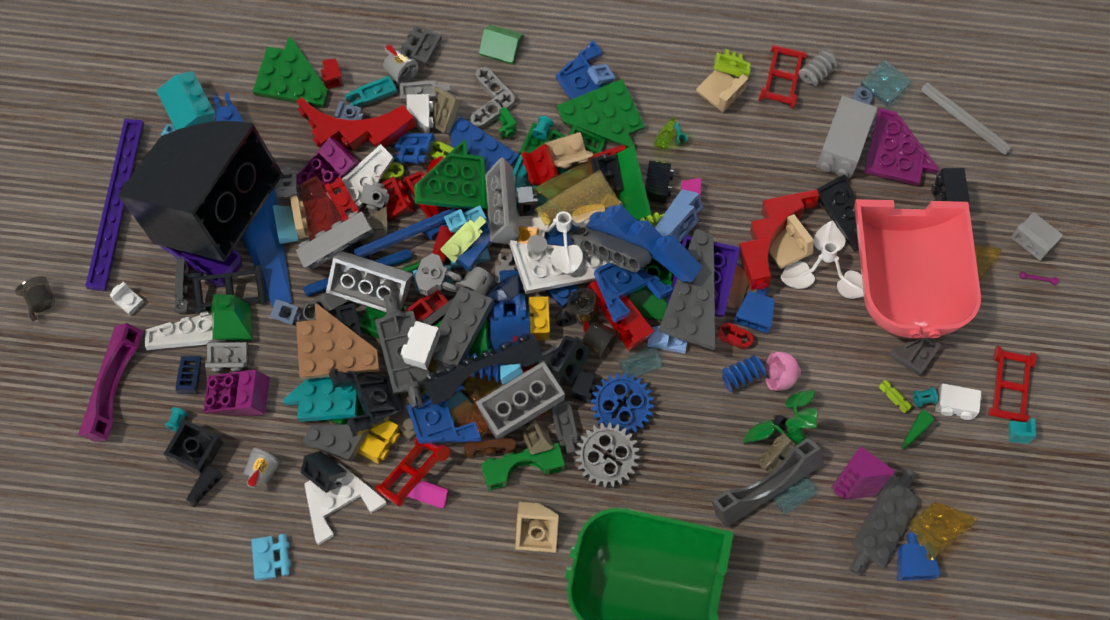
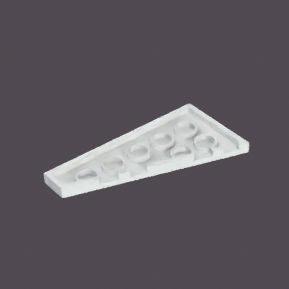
(539, 273)

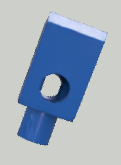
(756, 311)
(913, 563)

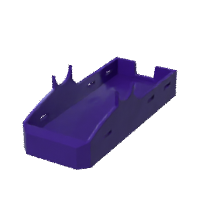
(208, 265)

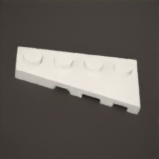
(367, 171)
(182, 333)

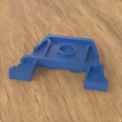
(574, 76)
(475, 250)
(619, 282)
(435, 424)

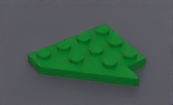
(289, 76)
(605, 113)
(454, 182)

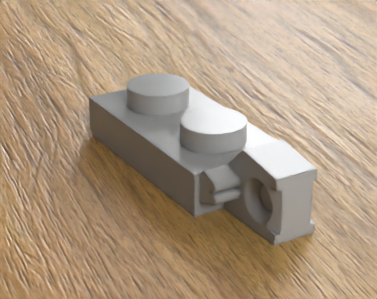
(421, 87)

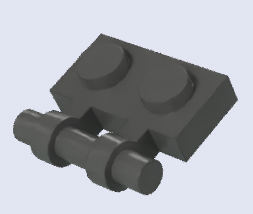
(425, 47)

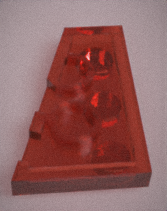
(318, 207)

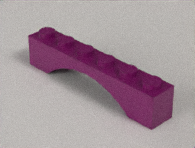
(99, 412)

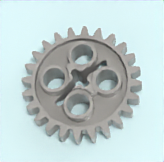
(618, 440)

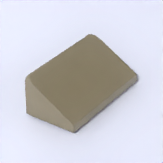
(537, 437)

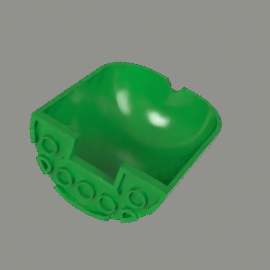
(646, 568)

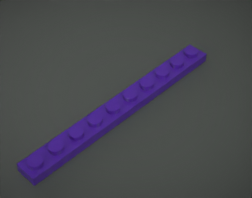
(114, 207)

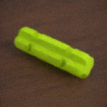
(895, 396)

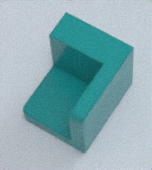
(1022, 431)

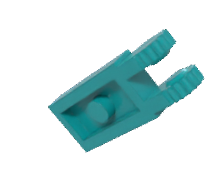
(371, 92)

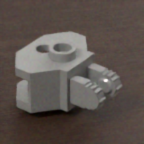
(436, 276)

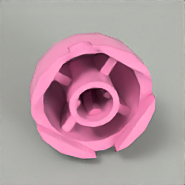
(782, 371)

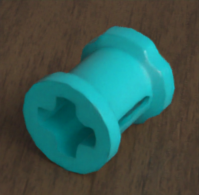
(542, 127)
(919, 400)
(176, 419)

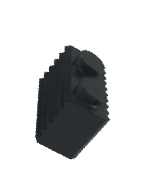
(657, 181)

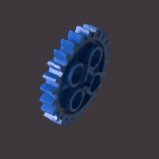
(636, 413)

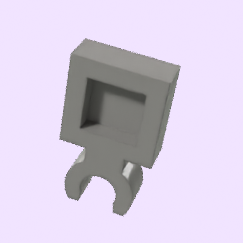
(504, 265)

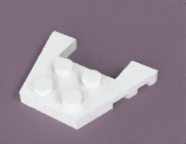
(324, 504)

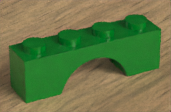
(498, 470)

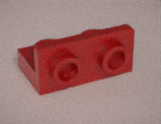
(539, 165)
(398, 200)

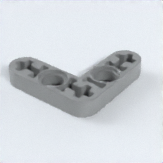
(497, 98)

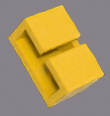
(539, 318)
(379, 440)

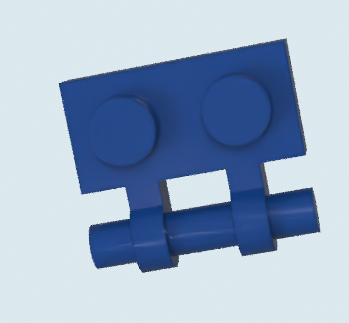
(413, 142)

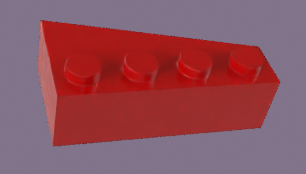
(633, 329)

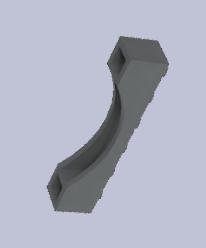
(737, 503)

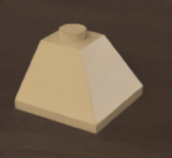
(536, 528)

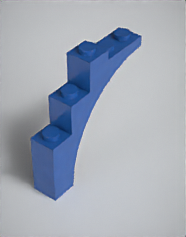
(665, 249)

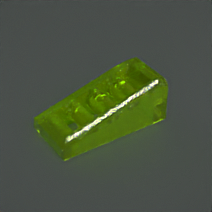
(665, 134)

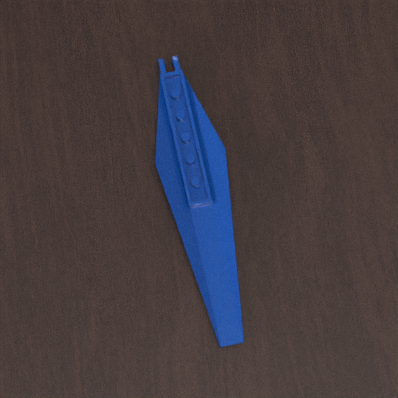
(262, 235)

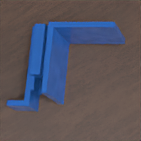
(510, 317)

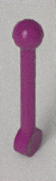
(1053, 281)

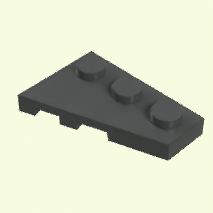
(334, 440)

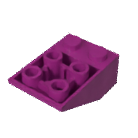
(329, 163)
(237, 393)

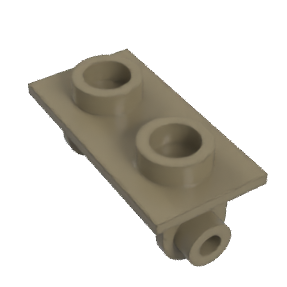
(781, 446)

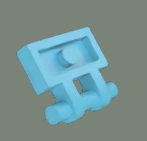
(264, 557)

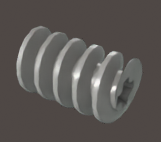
(818, 67)

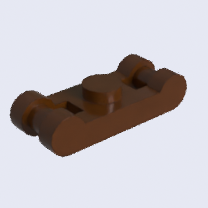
(489, 447)

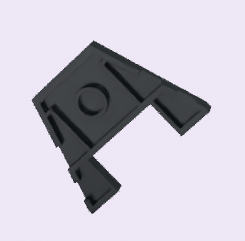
(375, 398)

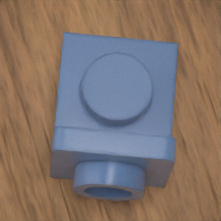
(601, 74)

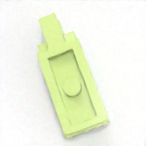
(463, 239)

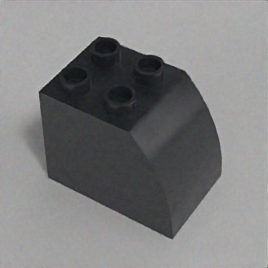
(202, 187)

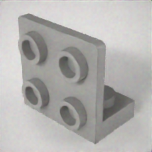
(1036, 236)

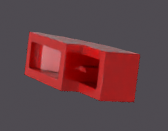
(428, 305)

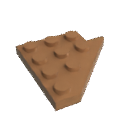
(330, 345)

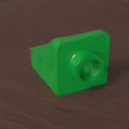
(507, 122)

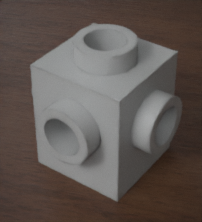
(369, 190)

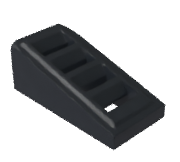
(207, 480)

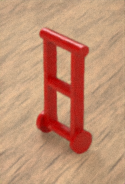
(791, 99)
(1029, 361)
(440, 453)

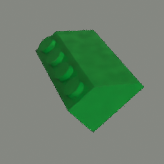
(634, 192)

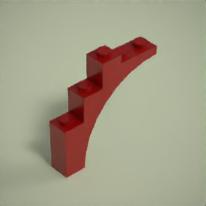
(354, 133)

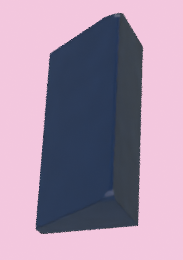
(506, 289)

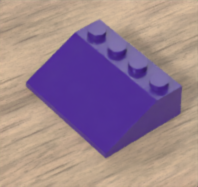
(724, 267)

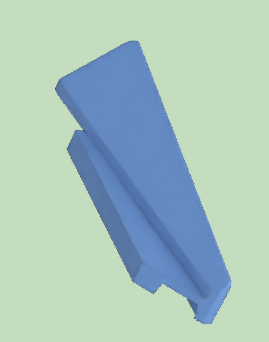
(681, 215)

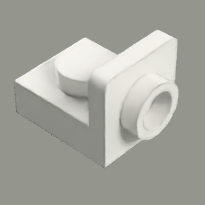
(126, 298)

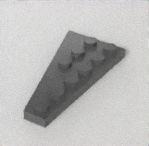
(692, 304)

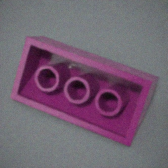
(862, 476)

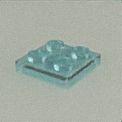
(885, 83)

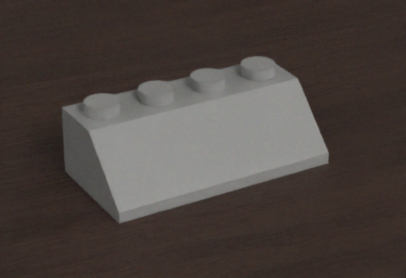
(502, 203)
(330, 243)
(367, 281)
(520, 400)

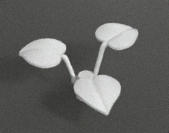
(830, 241)
(563, 258)

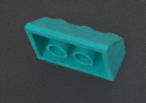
(185, 101)

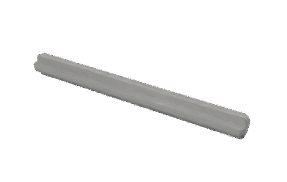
(966, 118)

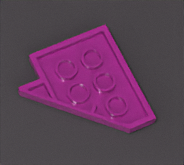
(896, 152)

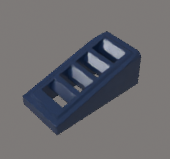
(193, 388)

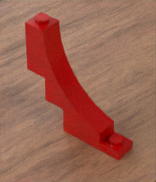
(765, 231)

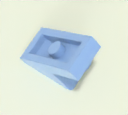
(666, 342)

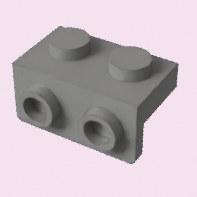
(227, 355)

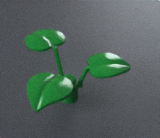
(804, 419)

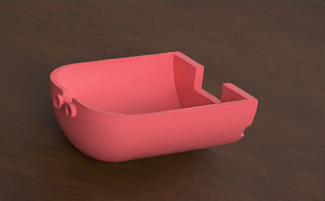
(918, 267)

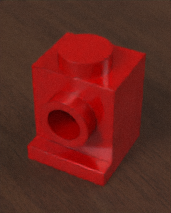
(331, 73)

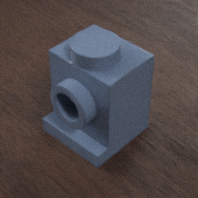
(348, 112)
(278, 312)

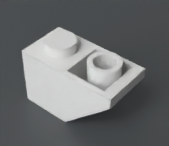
(420, 109)

